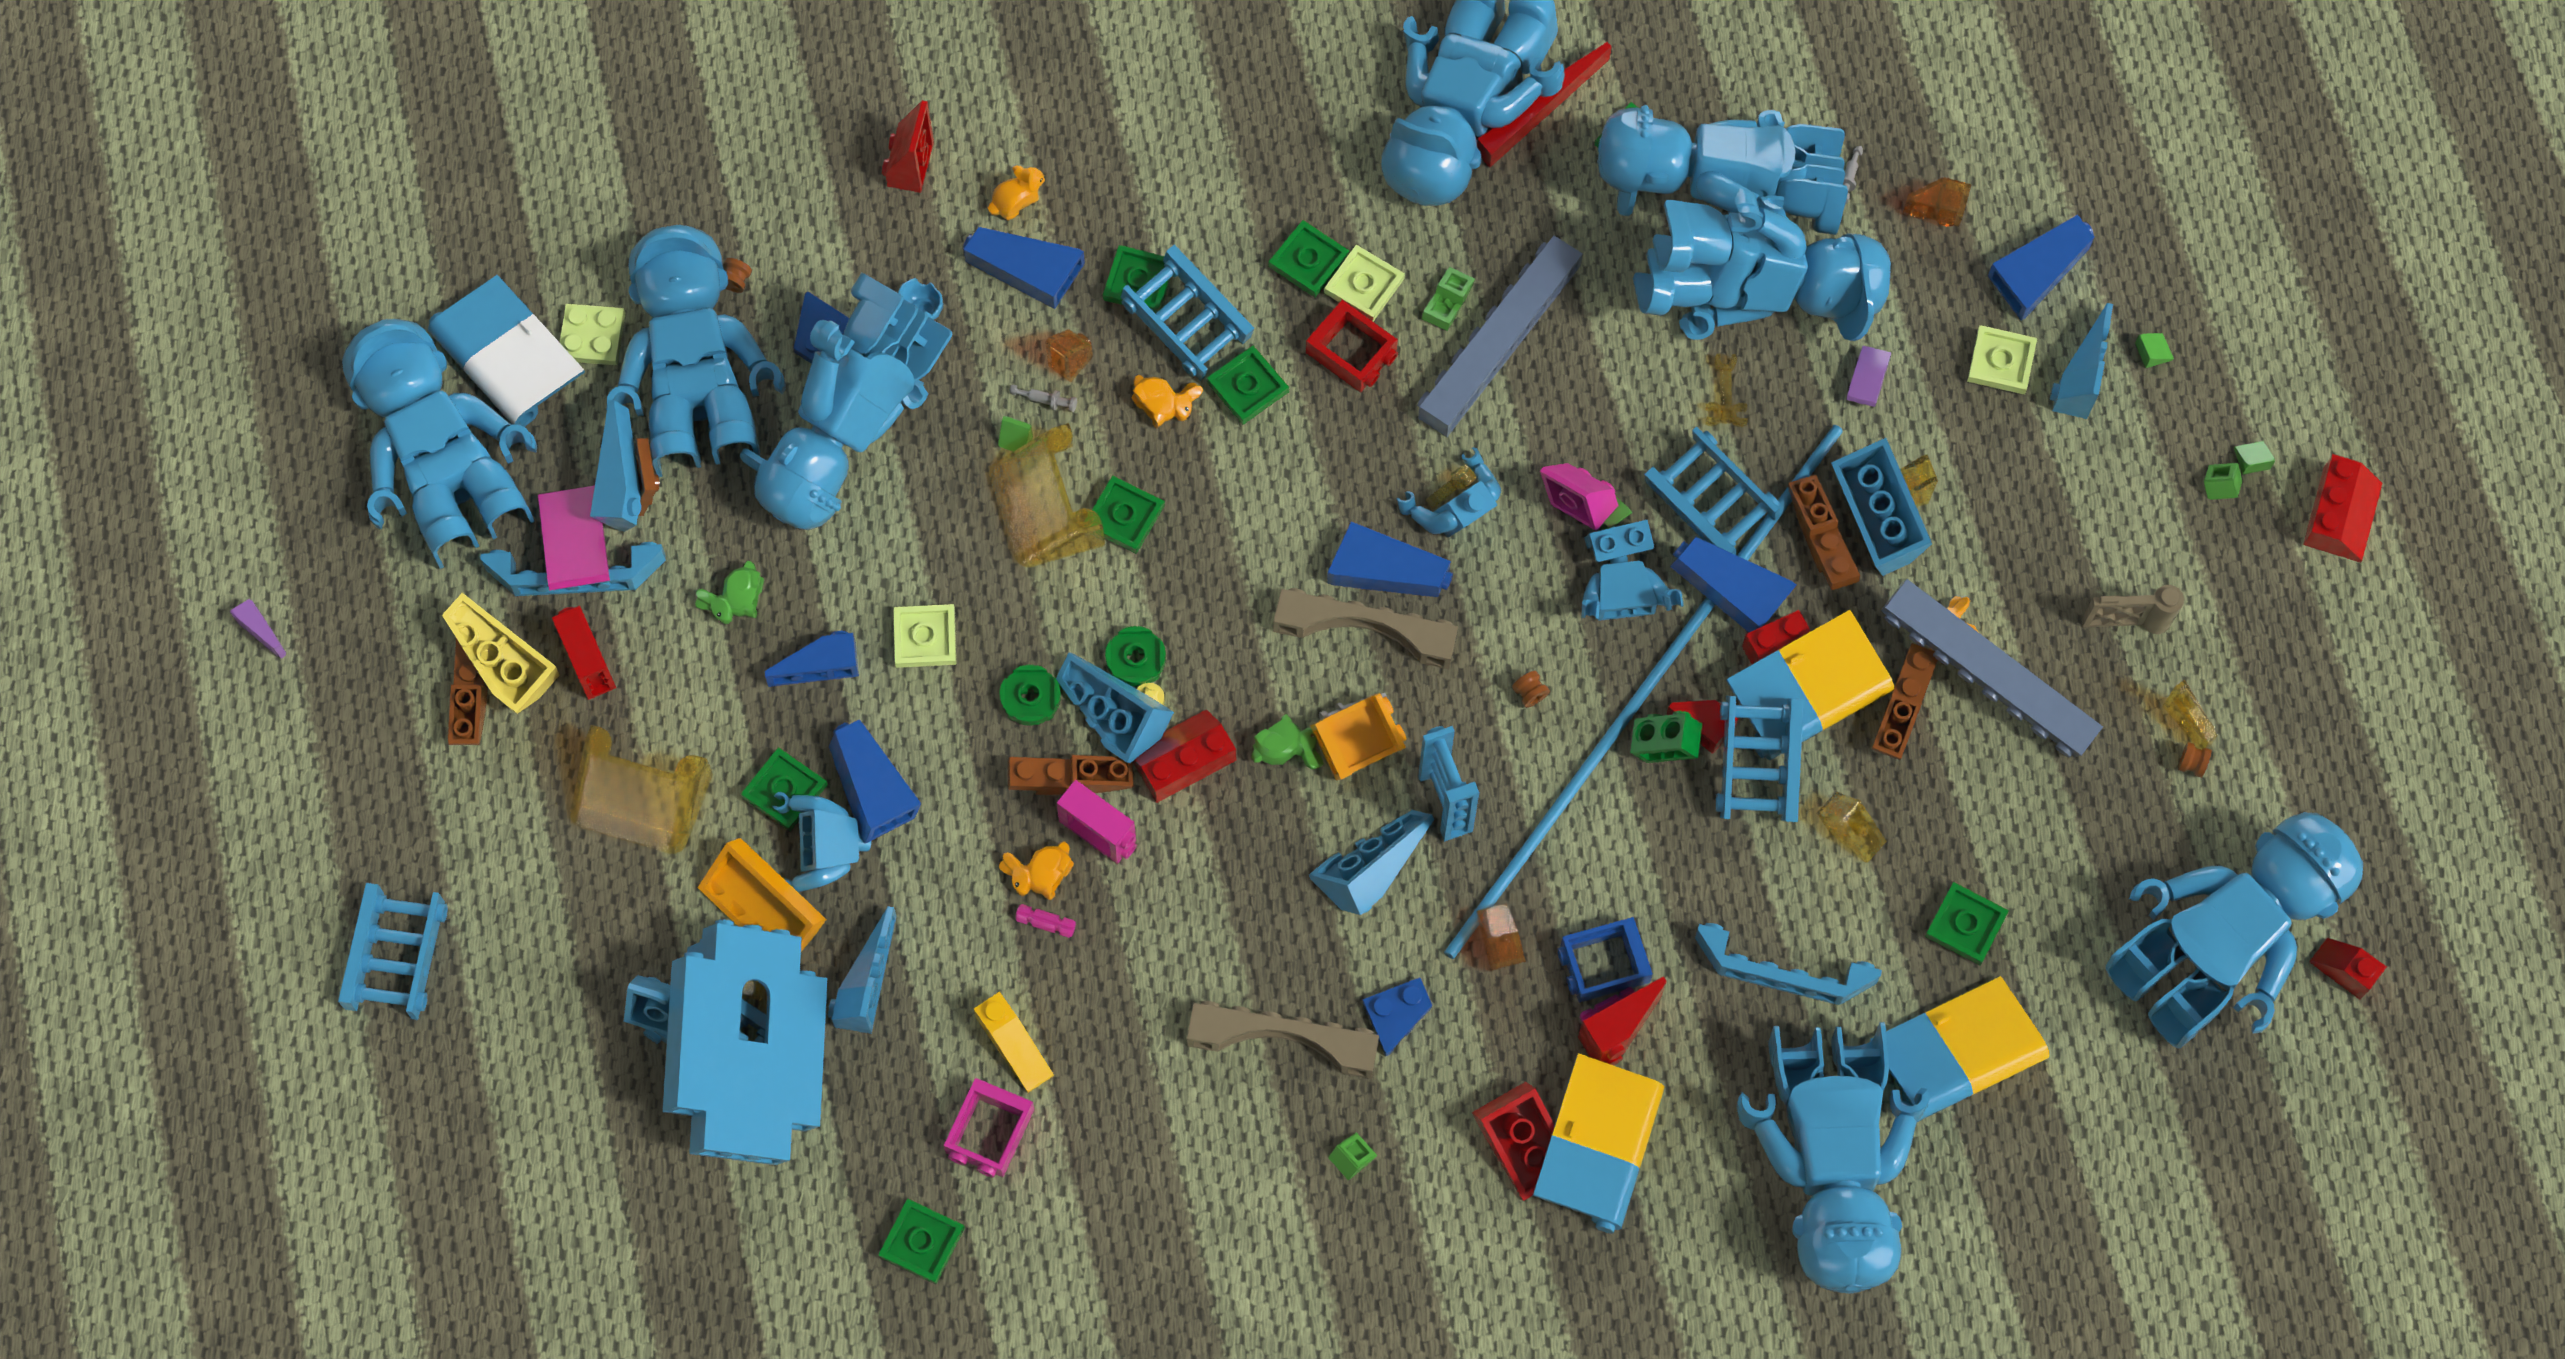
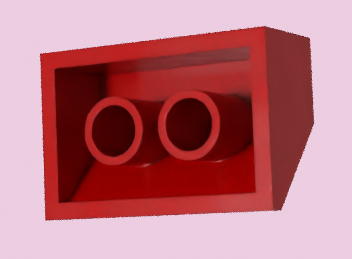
(2343, 509)
(1185, 755)

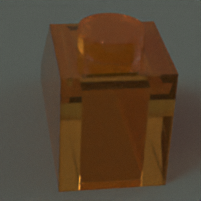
(1068, 353)
(1500, 937)

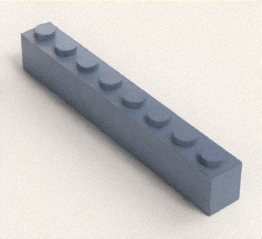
(1499, 336)
(1991, 669)

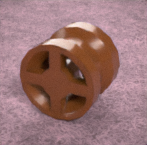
(737, 273)
(1530, 689)
(2194, 759)

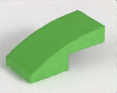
(1448, 298)

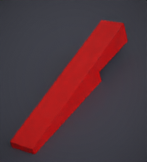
(1500, 140)

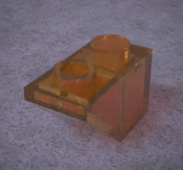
(1939, 201)

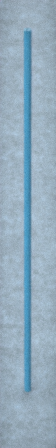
(1629, 710)

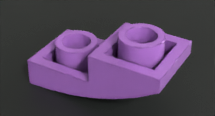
(1868, 376)

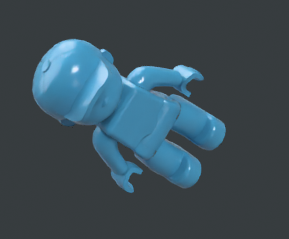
(1467, 92)
(1786, 168)
(1756, 267)
(678, 283)
(399, 377)
(850, 399)
(2294, 876)
(1845, 1228)

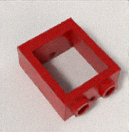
(1330, 327)
(583, 651)

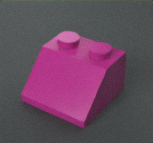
(1579, 494)

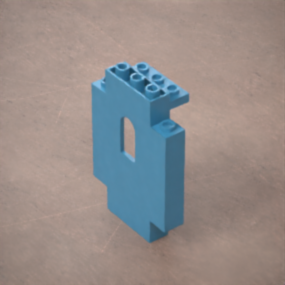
(737, 1090)

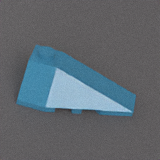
(2083, 376)
(617, 481)
(1118, 712)
(1367, 872)
(861, 988)
(649, 1004)

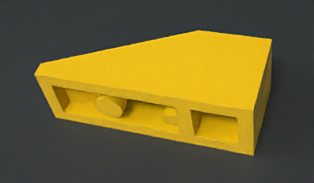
(1013, 1041)

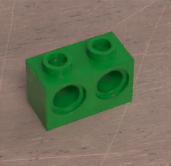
(1666, 737)

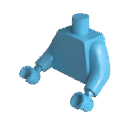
(1461, 509)
(1626, 591)
(826, 840)

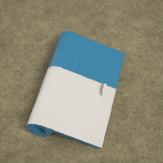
(504, 350)

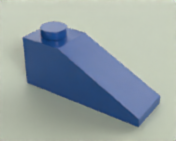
(824, 659)

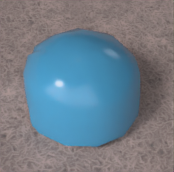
(923, 297)

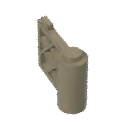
(2152, 611)

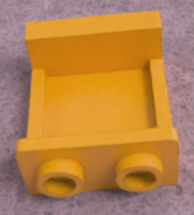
(1359, 735)

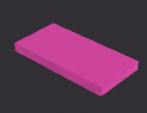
(572, 539)

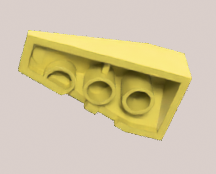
(504, 661)

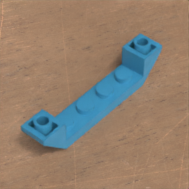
(644, 561)
(1713, 942)

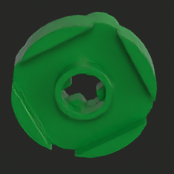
(1124, 644)
(1034, 711)

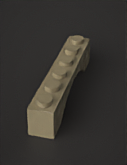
(1305, 614)
(1219, 1027)

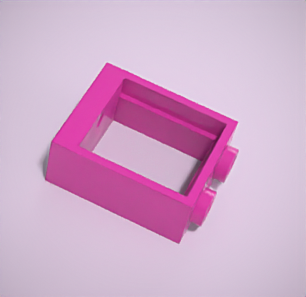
(1097, 822)
(1002, 1099)

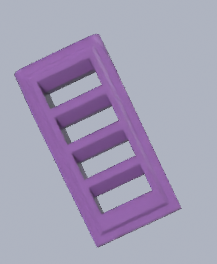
(251, 619)

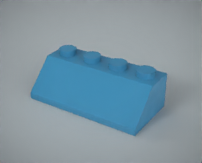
(1882, 506)

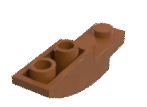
(1822, 533)
(467, 702)
(1905, 702)
(1055, 775)

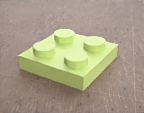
(1364, 282)
(592, 333)
(2002, 359)
(924, 635)

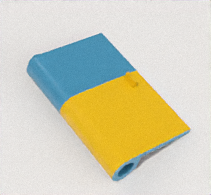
(1827, 668)
(1964, 1046)
(1599, 1141)

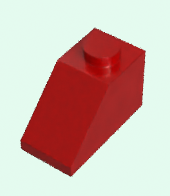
(1708, 714)
(2348, 966)

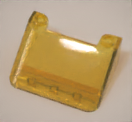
(1037, 504)
(636, 799)

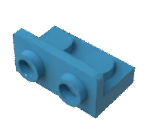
(1620, 541)

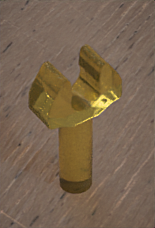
(1460, 478)

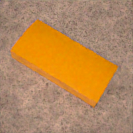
(757, 895)

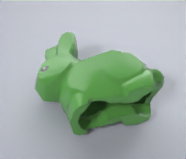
(738, 596)
(1283, 742)

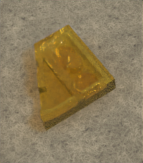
(2190, 716)

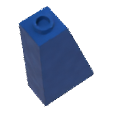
(1025, 263)
(2039, 266)
(1386, 564)
(1732, 583)
(871, 782)

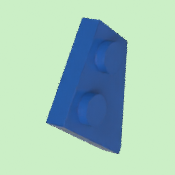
(812, 312)
(1397, 1012)

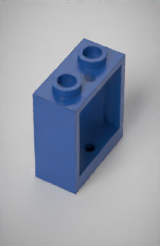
(1637, 956)

